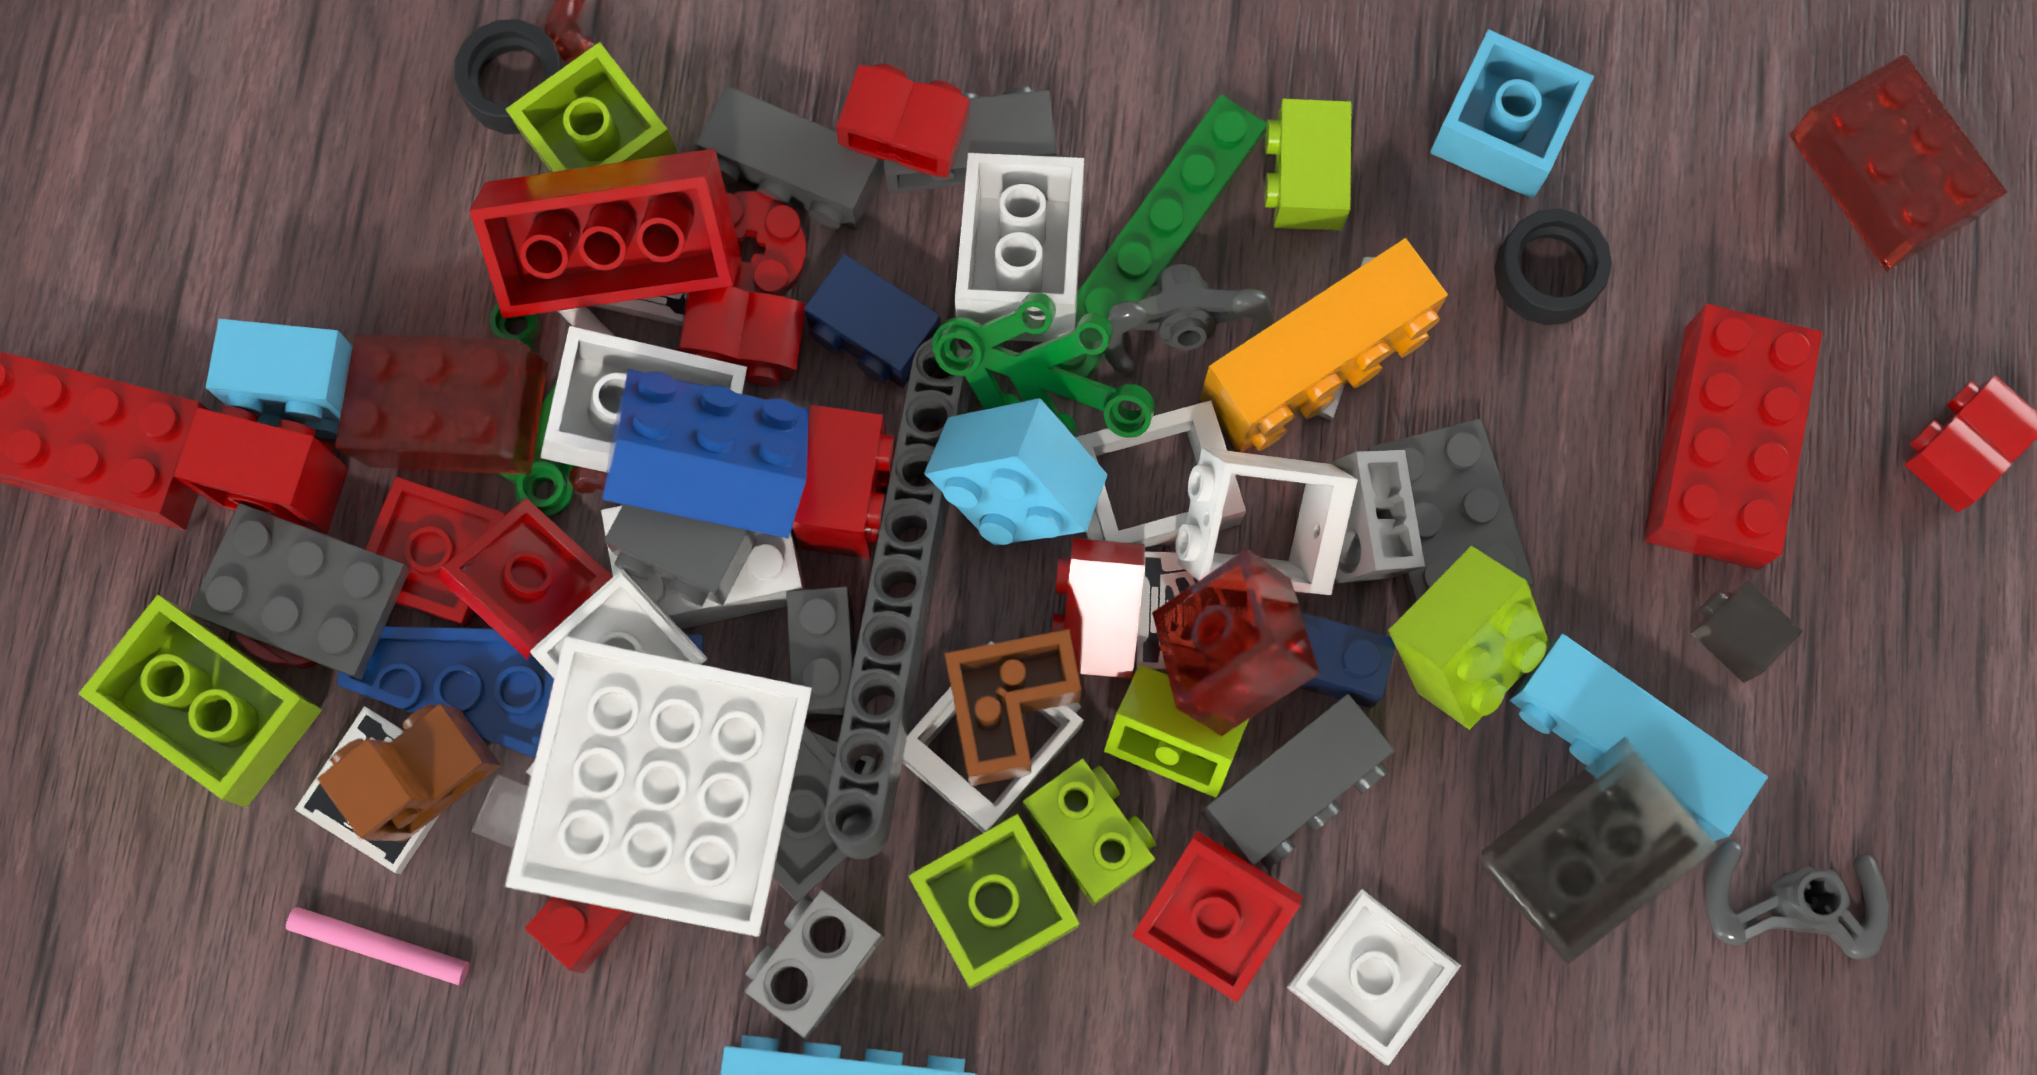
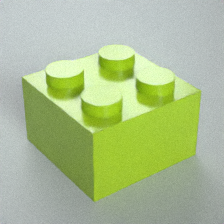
(590, 116)
(1471, 637)
(994, 901)

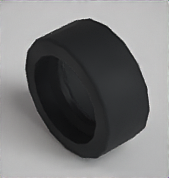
(482, 48)
(1575, 232)

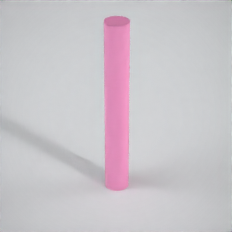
(377, 945)

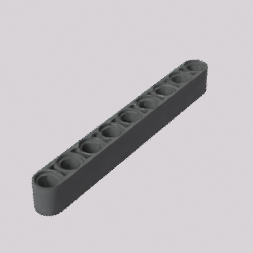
(894, 618)

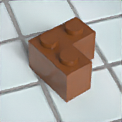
(998, 685)
(404, 784)

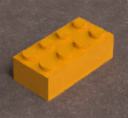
(1323, 346)

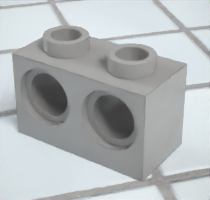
(1382, 523)
(826, 972)

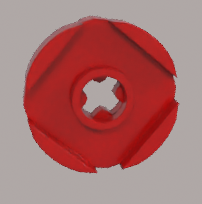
(778, 231)

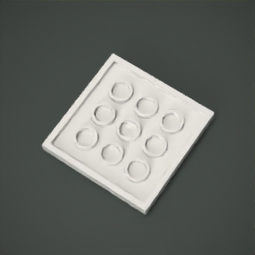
(659, 787)

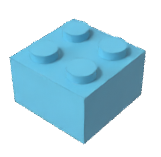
(1512, 114)
(281, 373)
(1016, 473)

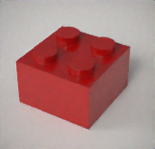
(262, 466)
(844, 483)

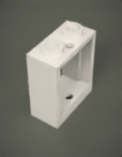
(1203, 432)
(1319, 524)
(956, 789)

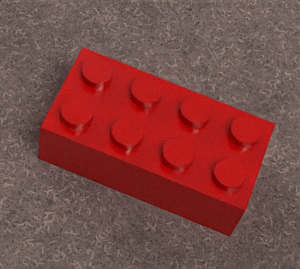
(607, 233)
(1733, 437)
(94, 440)

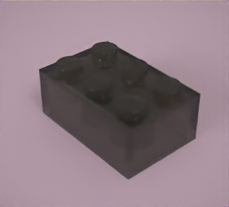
(1597, 850)

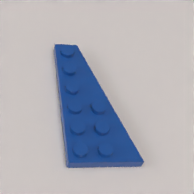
(467, 670)

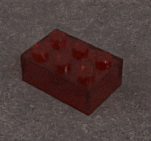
(1896, 162)
(442, 403)

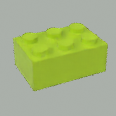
(200, 702)

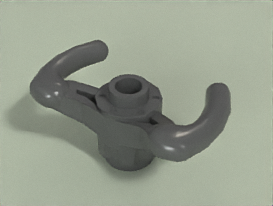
(1183, 313)
(1822, 913)

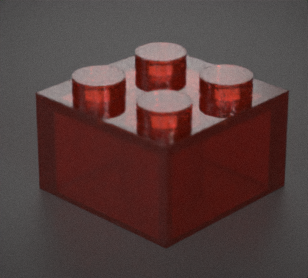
(1234, 643)

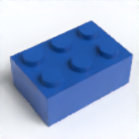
(708, 453)

